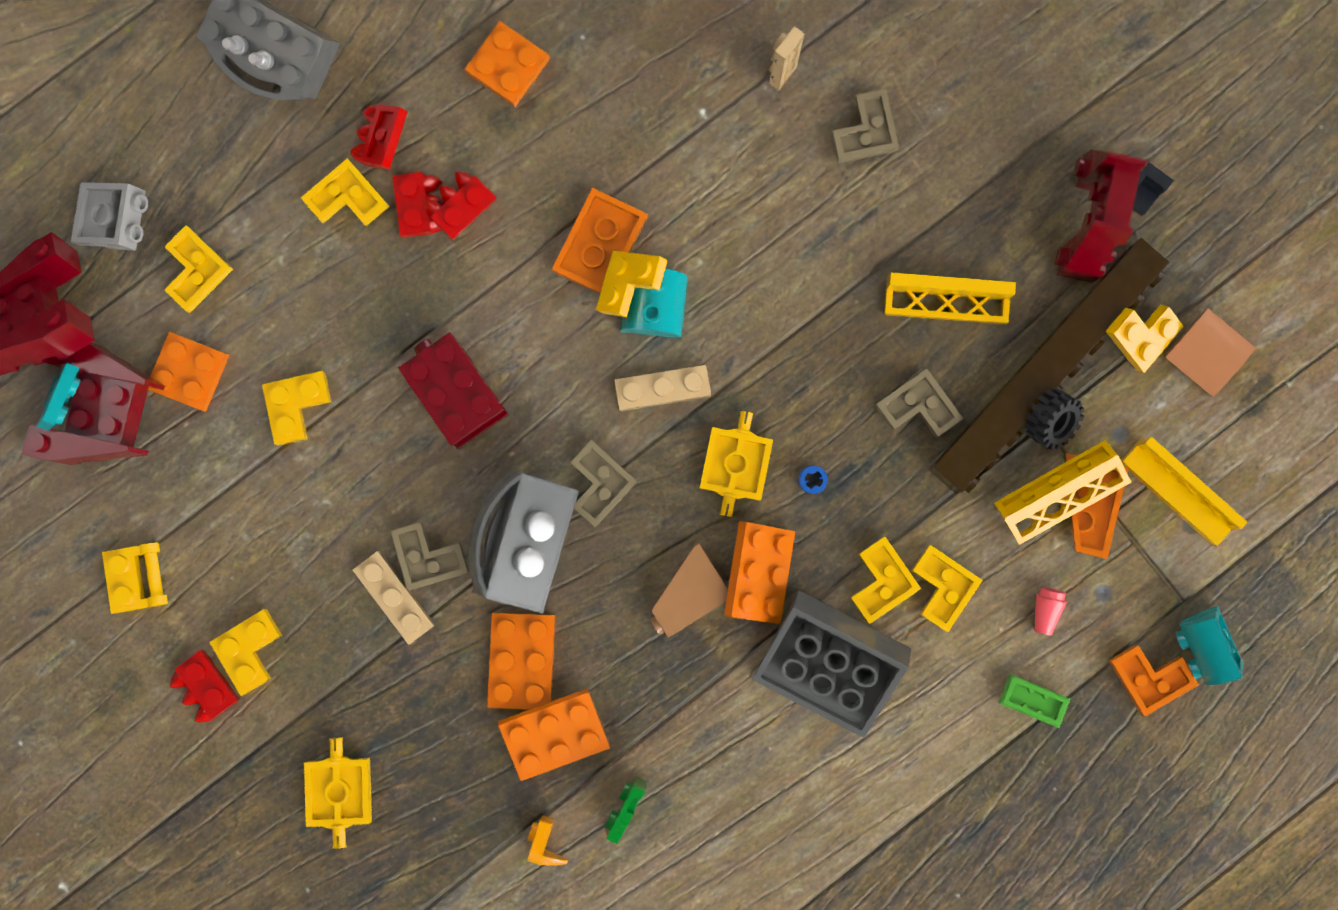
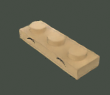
(785, 57)
(662, 388)
(393, 597)

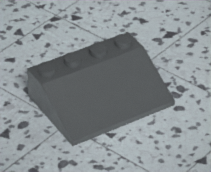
(833, 664)

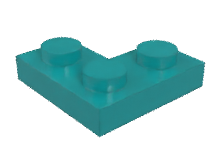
(61, 389)

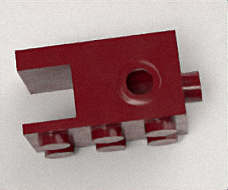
(452, 390)

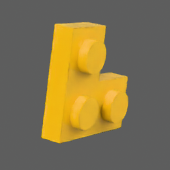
(344, 187)
(202, 271)
(623, 275)
(1144, 341)
(288, 398)
(891, 584)
(953, 584)
(238, 650)

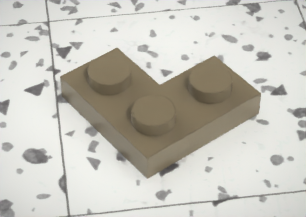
(875, 133)
(923, 397)
(608, 487)
(420, 564)

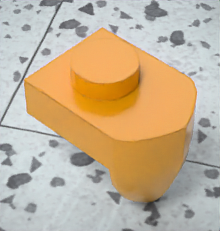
(539, 836)

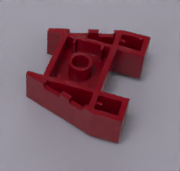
(1112, 189)
(31, 316)
(102, 411)

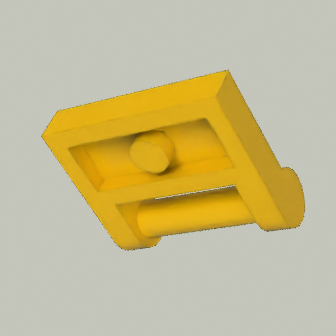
(125, 578)

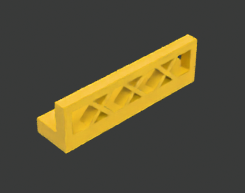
(949, 287)
(1060, 486)
(1182, 491)

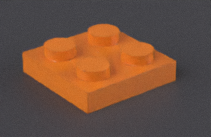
(507, 63)
(188, 371)

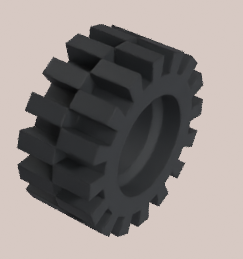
(1054, 419)

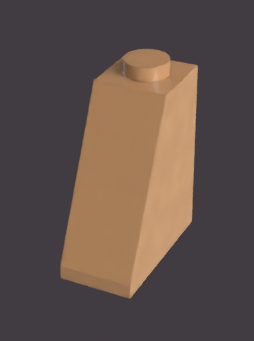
(690, 594)

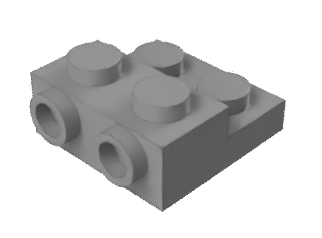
(109, 215)

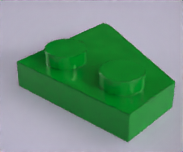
(619, 820)

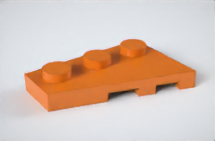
(1096, 523)

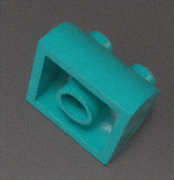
(659, 310)
(1211, 646)

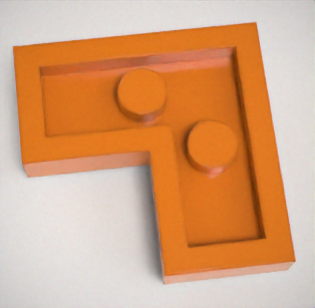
(1149, 687)

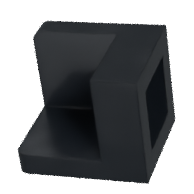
(1150, 186)

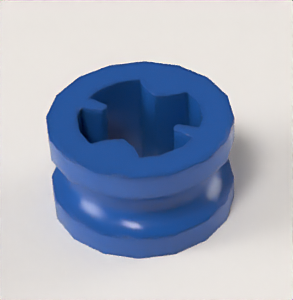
(811, 470)

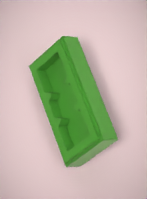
(1034, 700)

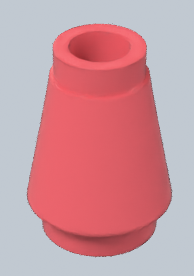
(1048, 609)

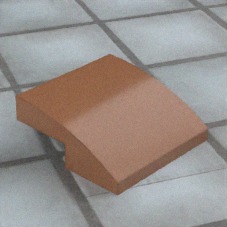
(1210, 352)

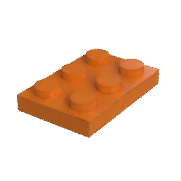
(599, 229)
(759, 573)
(521, 660)
(554, 734)

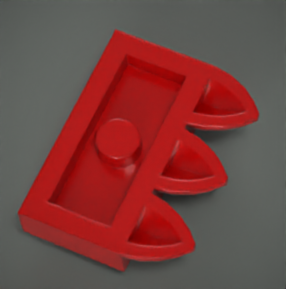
(380, 136)
(410, 203)
(460, 206)
(205, 686)

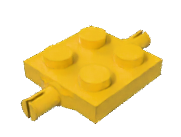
(736, 464)
(337, 792)

